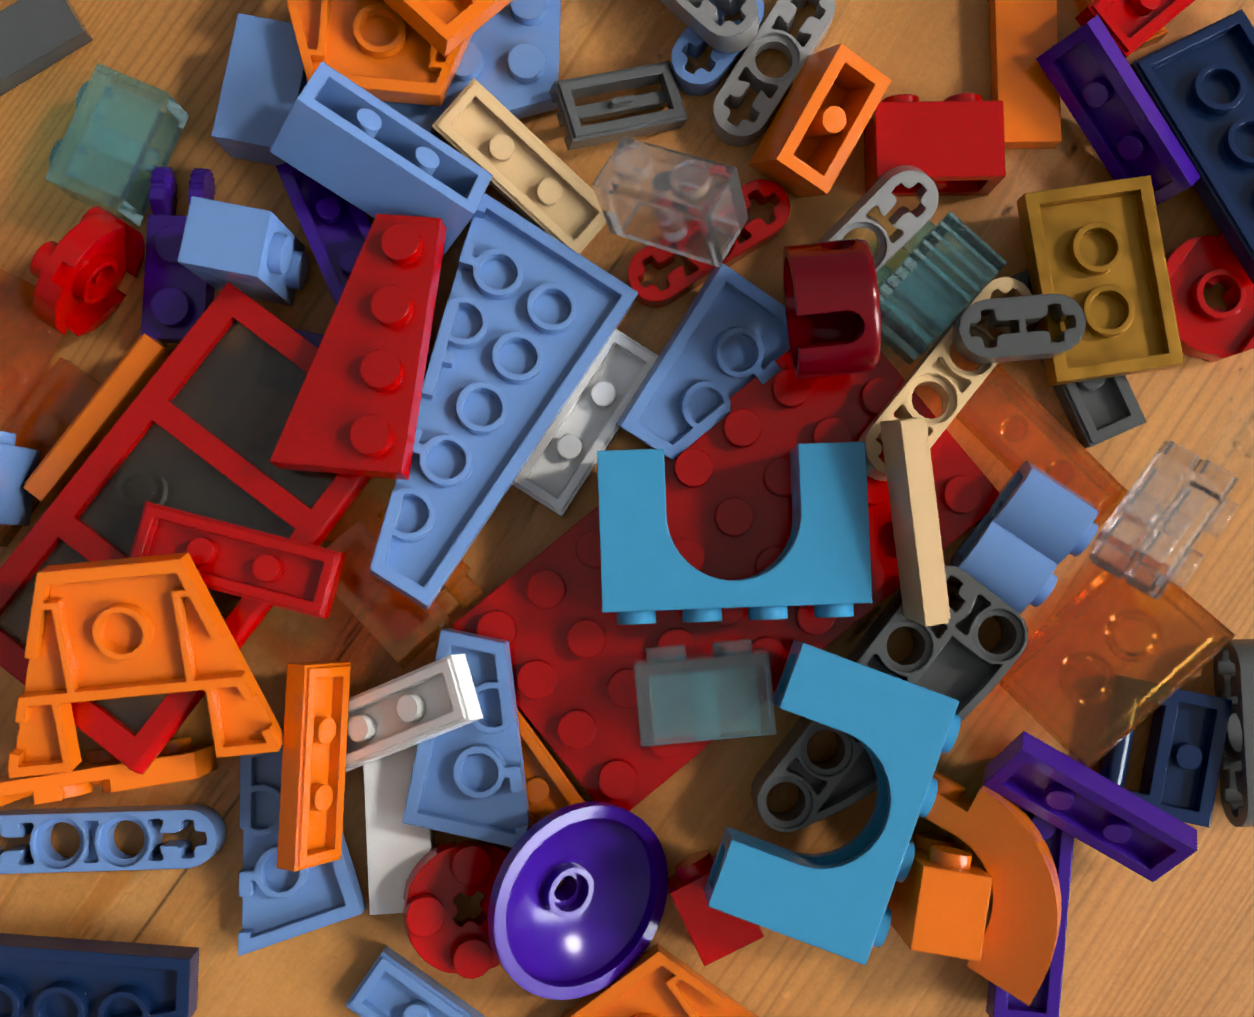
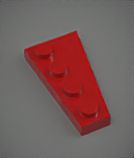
(370, 368)

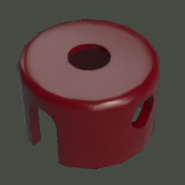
(831, 308)

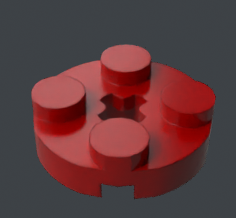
(83, 272)
(1208, 331)
(430, 908)

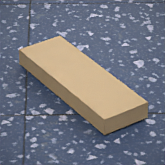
(521, 167)
(915, 521)

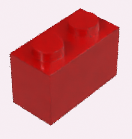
(950, 140)

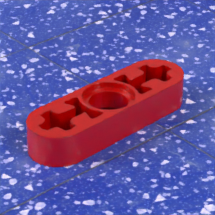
(678, 284)

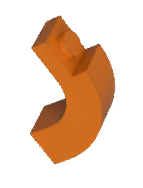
(1024, 885)

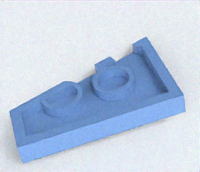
(475, 774)

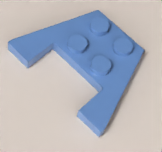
(511, 58)

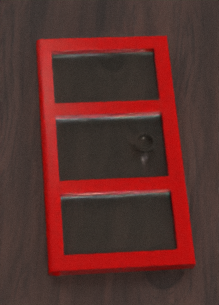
(193, 444)

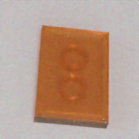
(1111, 662)

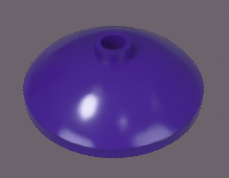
(600, 917)

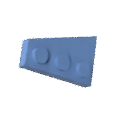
(716, 350)
(276, 900)

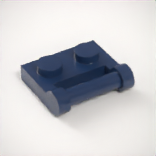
(1180, 756)

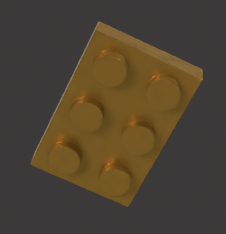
(1108, 256)

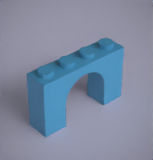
(820, 566)
(843, 894)

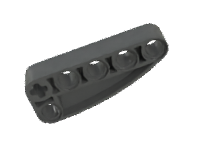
(942, 660)

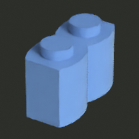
(1026, 537)

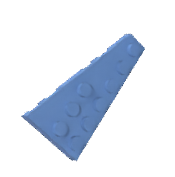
(502, 368)

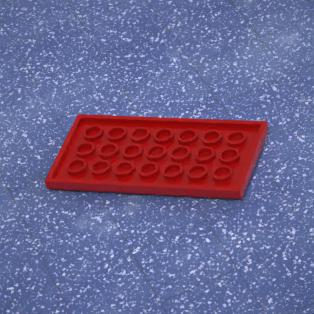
(726, 520)

